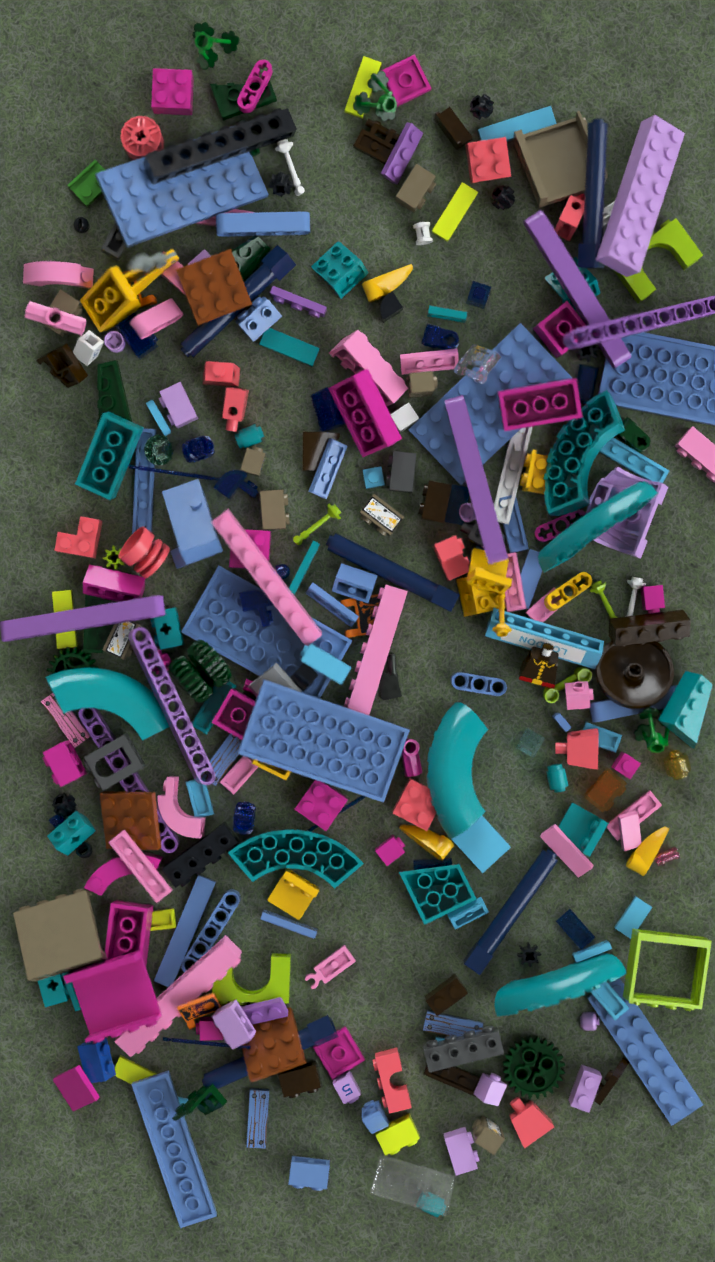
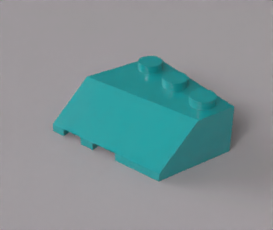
(687, 707)
(438, 890)

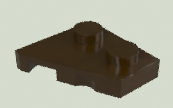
(611, 1079)

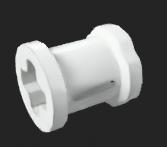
(422, 226)

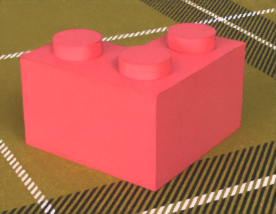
(85, 541)
(451, 557)

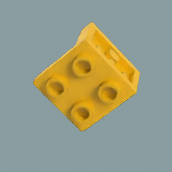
(533, 478)
(488, 575)
(476, 599)
(293, 894)

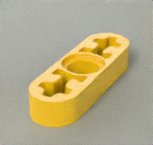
(560, 591)

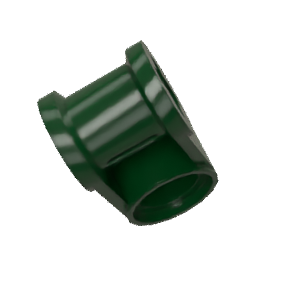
(632, 435)

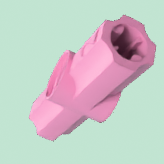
(44, 315)

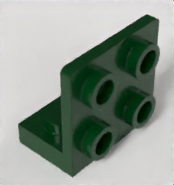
(205, 1099)

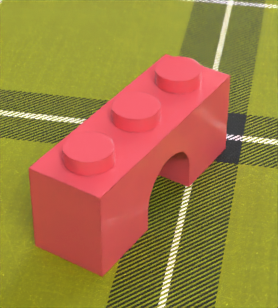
(395, 1097)

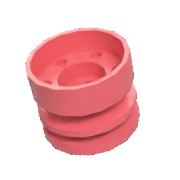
(136, 128)
(144, 552)

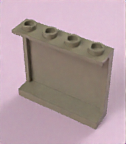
(555, 159)
(58, 935)

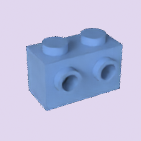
(258, 318)
(354, 583)
(309, 1173)

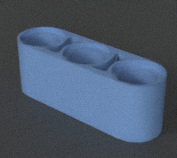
(487, 687)

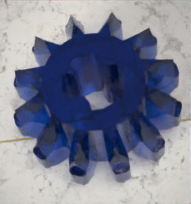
(198, 449)
(244, 818)

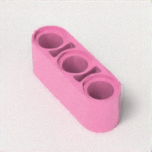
(156, 318)

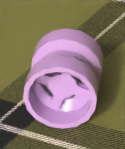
(112, 339)
(467, 512)

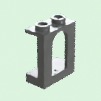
(131, 751)

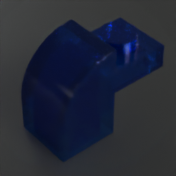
(232, 481)
(257, 600)

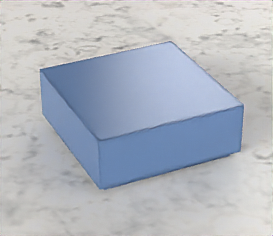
(561, 722)

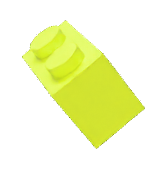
(397, 1135)

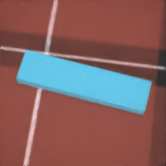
(527, 122)
(634, 461)

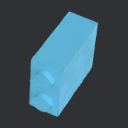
(325, 663)
(482, 844)

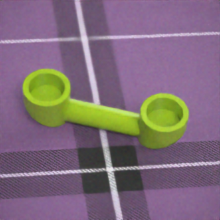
(580, 674)

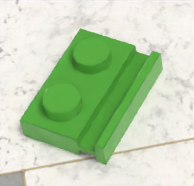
(86, 185)

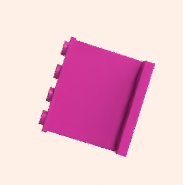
(115, 996)

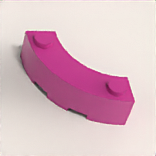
(113, 870)

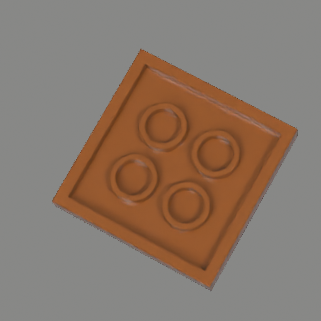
(214, 287)
(133, 813)
(274, 1048)

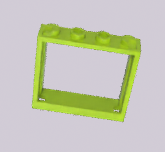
(700, 971)

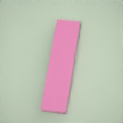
(140, 866)

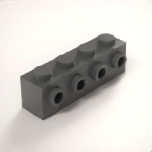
(463, 1049)

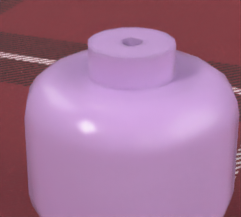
(589, 1021)

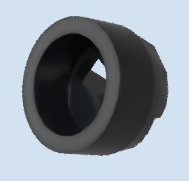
(85, 224)
(83, 848)

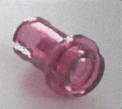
(666, 856)

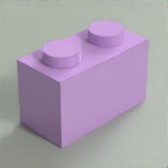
(178, 405)
(233, 1024)
(585, 1088)
(460, 1150)

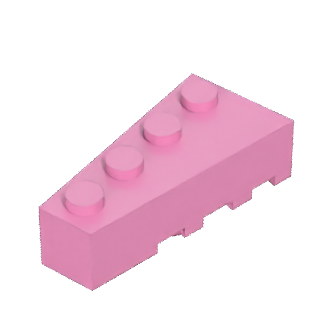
(359, 355)

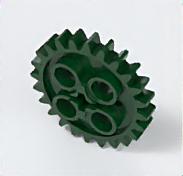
(517, 1061)

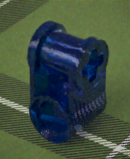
(437, 337)

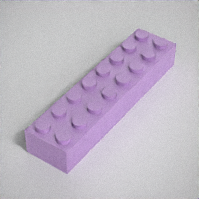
(640, 196)

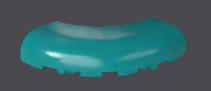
(574, 454)
(595, 524)
(110, 692)
(451, 769)
(295, 851)
(558, 984)

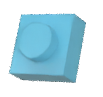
(373, 477)

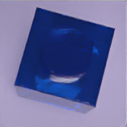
(478, 295)

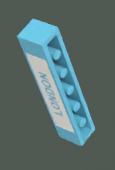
(532, 633)

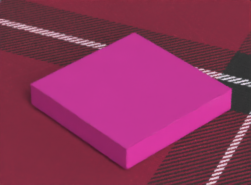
(406, 80)
(339, 1054)
(76, 1088)

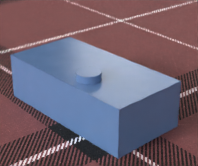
(192, 521)

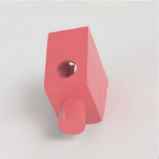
(570, 217)
(221, 374)
(234, 398)
(580, 748)
(529, 1121)

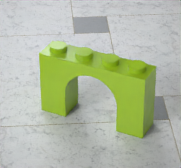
(675, 240)
(278, 986)

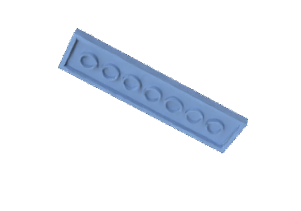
(649, 1059)
(174, 1149)

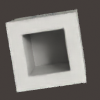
(88, 347)
(404, 417)

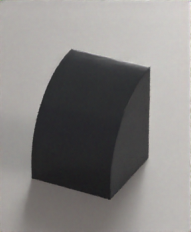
(390, 307)
(304, 676)

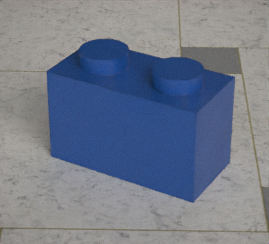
(96, 1061)

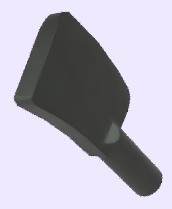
(389, 681)

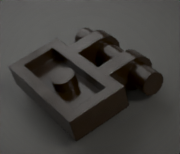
(373, 145)

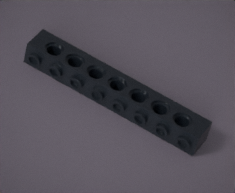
(159, 172)

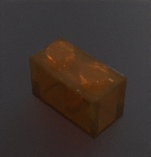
(605, 790)

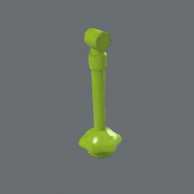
(333, 512)
(598, 588)

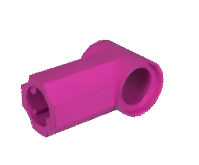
(411, 759)

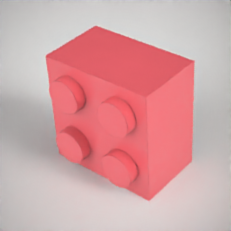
(488, 160)
(415, 804)

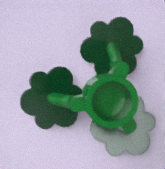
(204, 42)
(386, 103)
(654, 740)

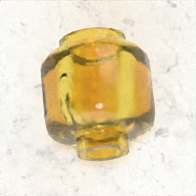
(677, 764)

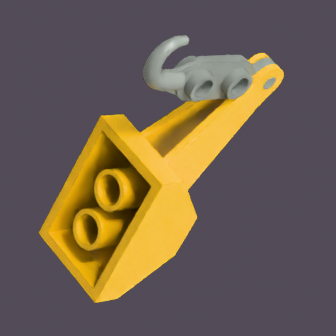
(112, 297)

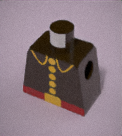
(540, 666)

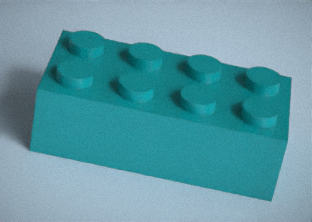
(109, 455)

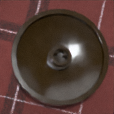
(635, 674)

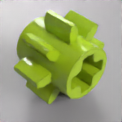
(108, 558)

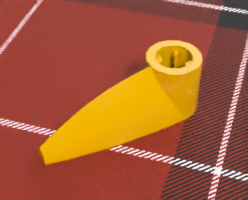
(386, 283)
(432, 842)
(646, 852)

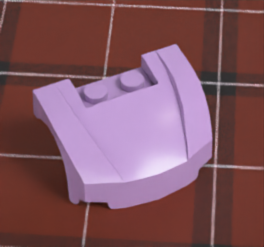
(630, 533)

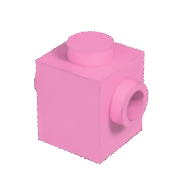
(578, 695)

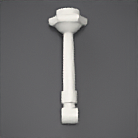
(284, 147)
(635, 583)

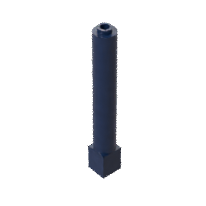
(593, 195)
(275, 265)
(392, 572)
(483, 950)
(314, 1034)

